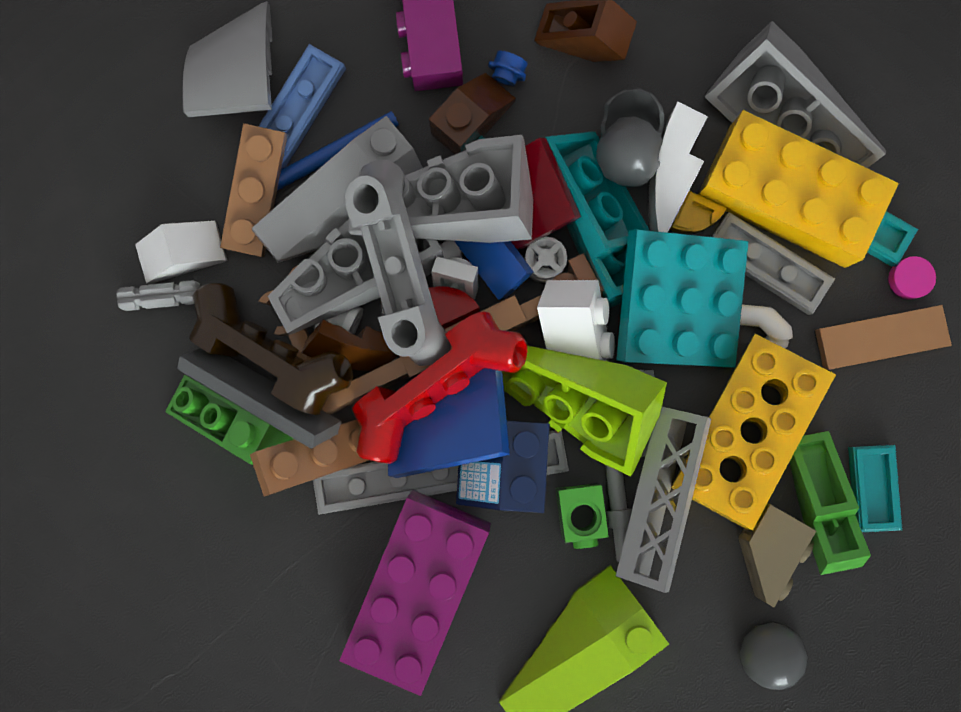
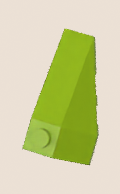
(592, 399)
(587, 649)

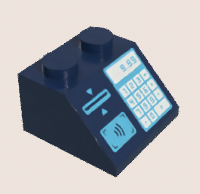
(512, 480)

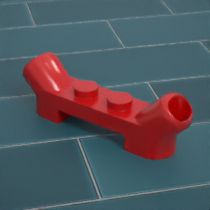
(475, 346)

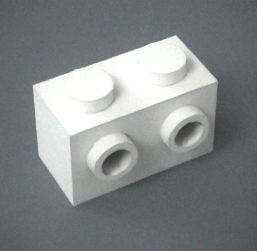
(576, 319)

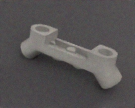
(410, 319)

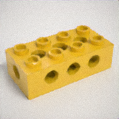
(781, 428)

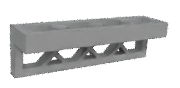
(654, 495)

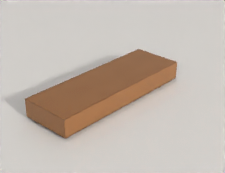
(883, 337)

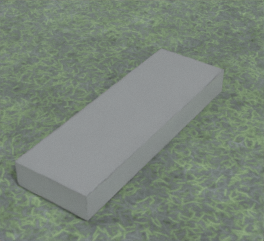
(777, 266)

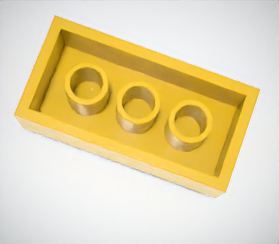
(798, 190)

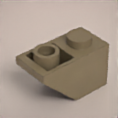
(774, 552)

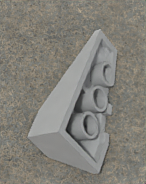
(786, 89)
(472, 194)
(318, 204)
(334, 280)

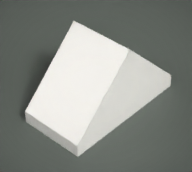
(179, 249)

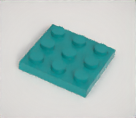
(681, 299)

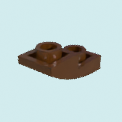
(364, 351)

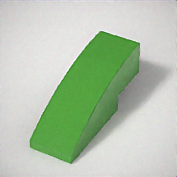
(828, 505)

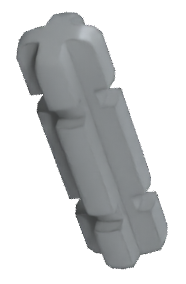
(156, 295)

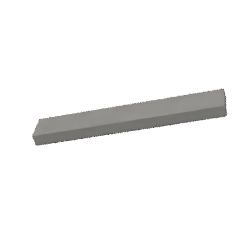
(370, 484)

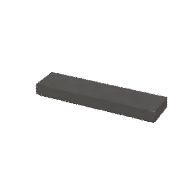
(254, 395)

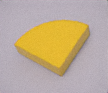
(696, 214)

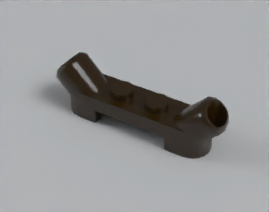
(299, 382)

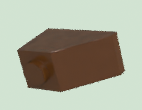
(587, 29)
(470, 112)

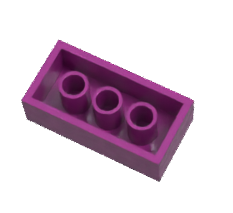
(415, 592)

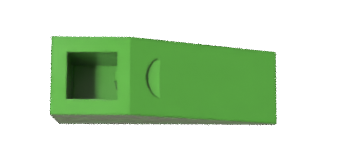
(222, 420)

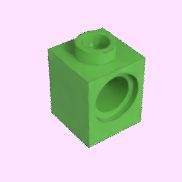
(568, 499)

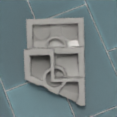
(230, 67)

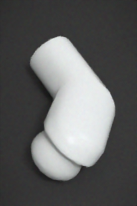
(770, 321)

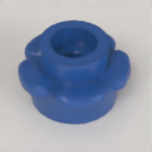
(508, 68)

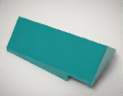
(604, 209)

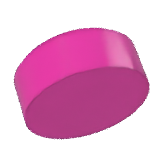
(912, 278)

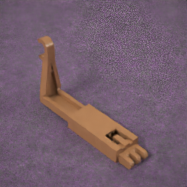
(507, 315)

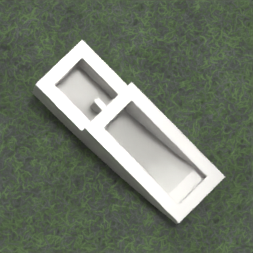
(677, 167)

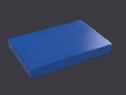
(459, 430)

